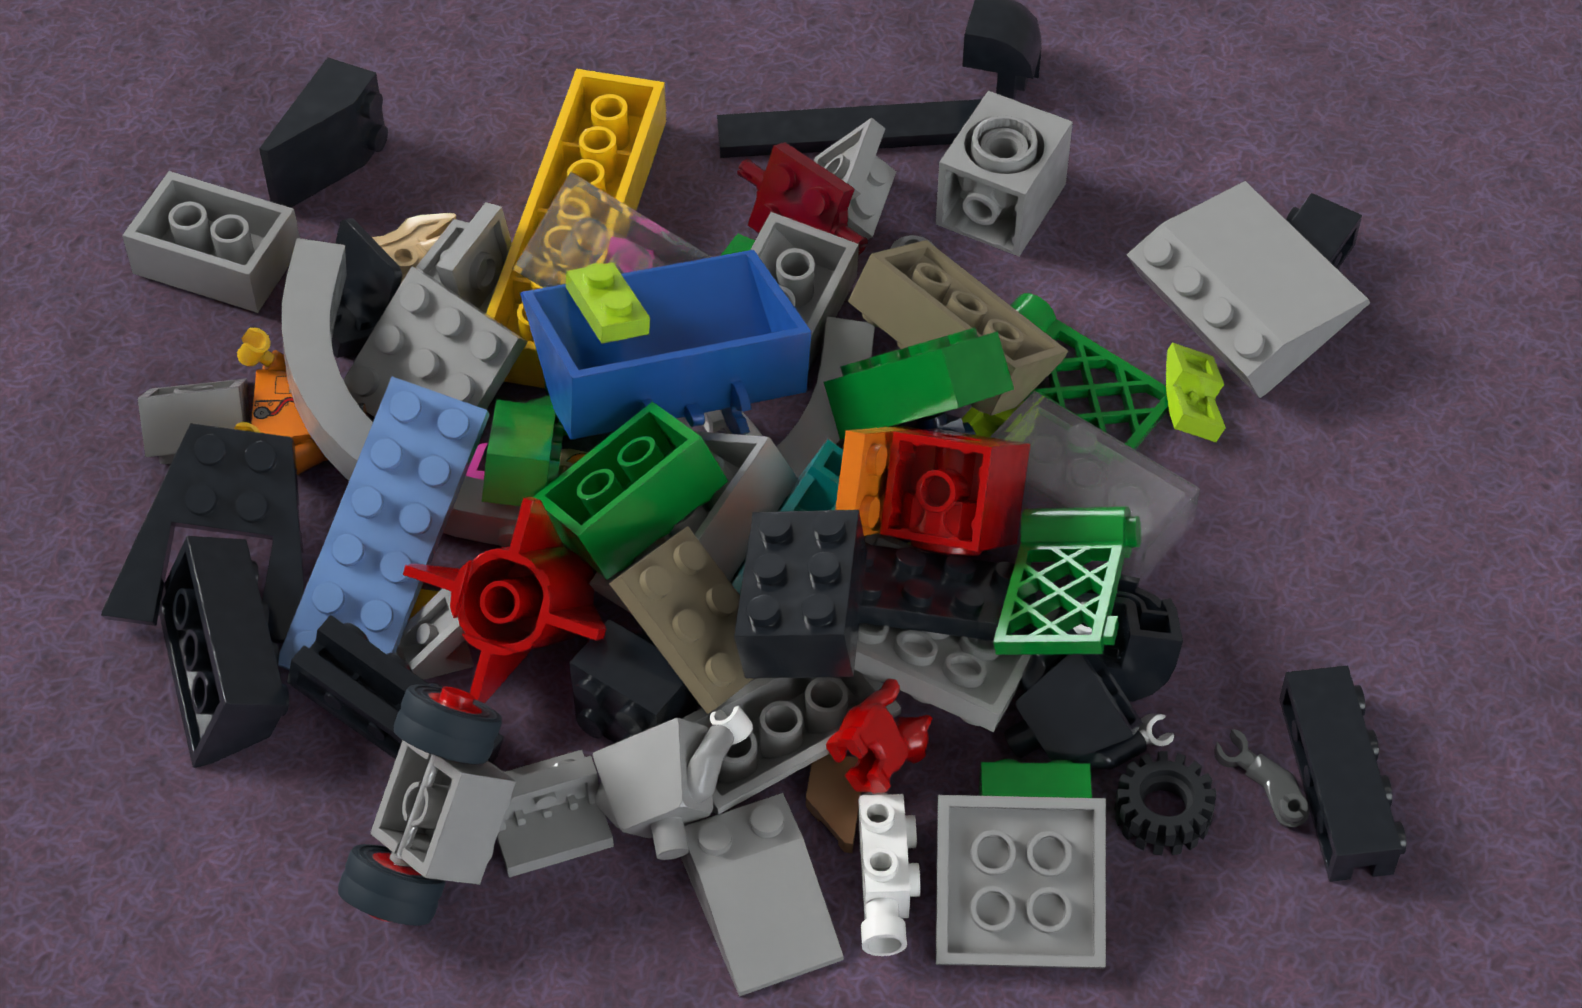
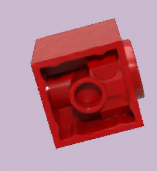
(954, 490)

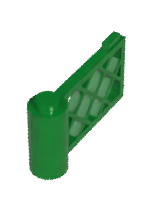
(1129, 378)
(1069, 540)

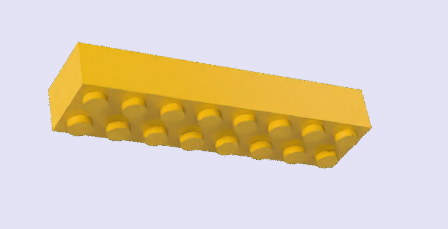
(606, 138)

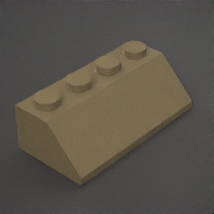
(925, 296)

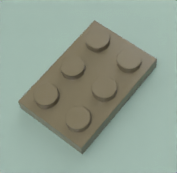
(688, 615)

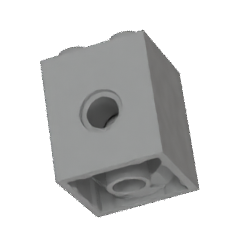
(1003, 173)

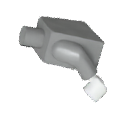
(666, 777)

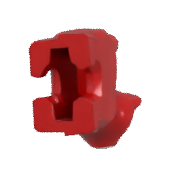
(879, 740)

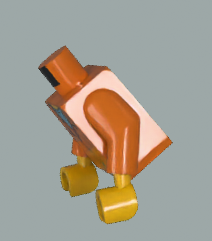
(273, 402)

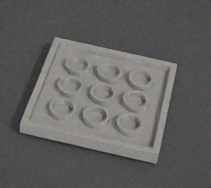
(941, 668)

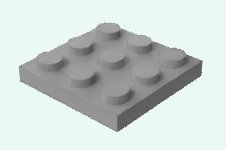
(434, 343)
(1021, 881)

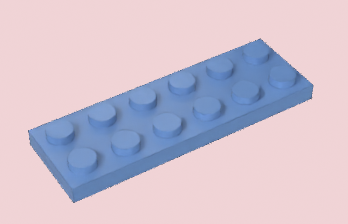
(389, 516)

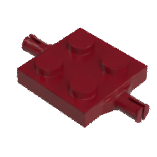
(800, 191)

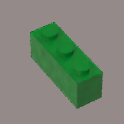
(521, 452)

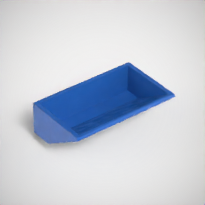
(713, 343)

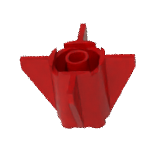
(518, 597)

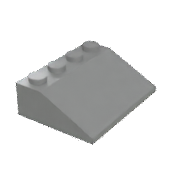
(1247, 285)

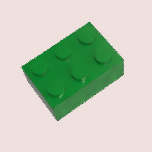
(918, 381)
(631, 489)

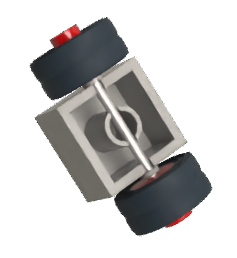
(435, 811)

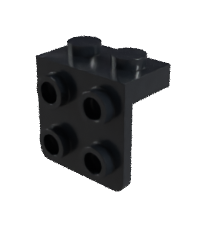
(367, 289)

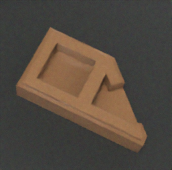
(834, 799)

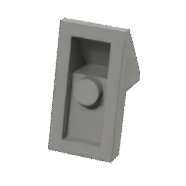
(434, 640)

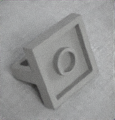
(856, 163)
(471, 255)
(552, 814)

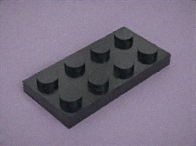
(936, 592)

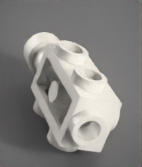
(886, 873)

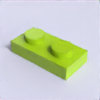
(607, 302)

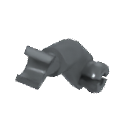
(1279, 784)

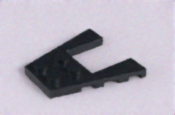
(222, 485)

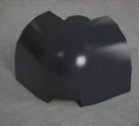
(1003, 40)
(1145, 641)

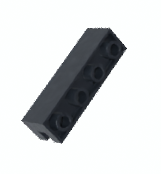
(357, 683)
(1341, 772)

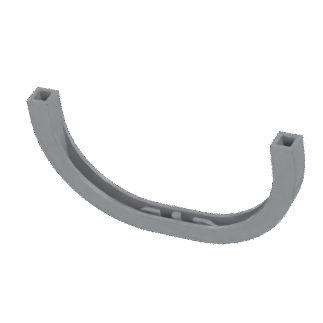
(341, 427)

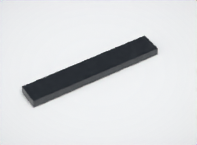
(820, 128)

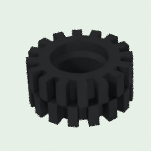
(1170, 777)

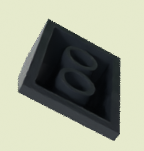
(324, 133)

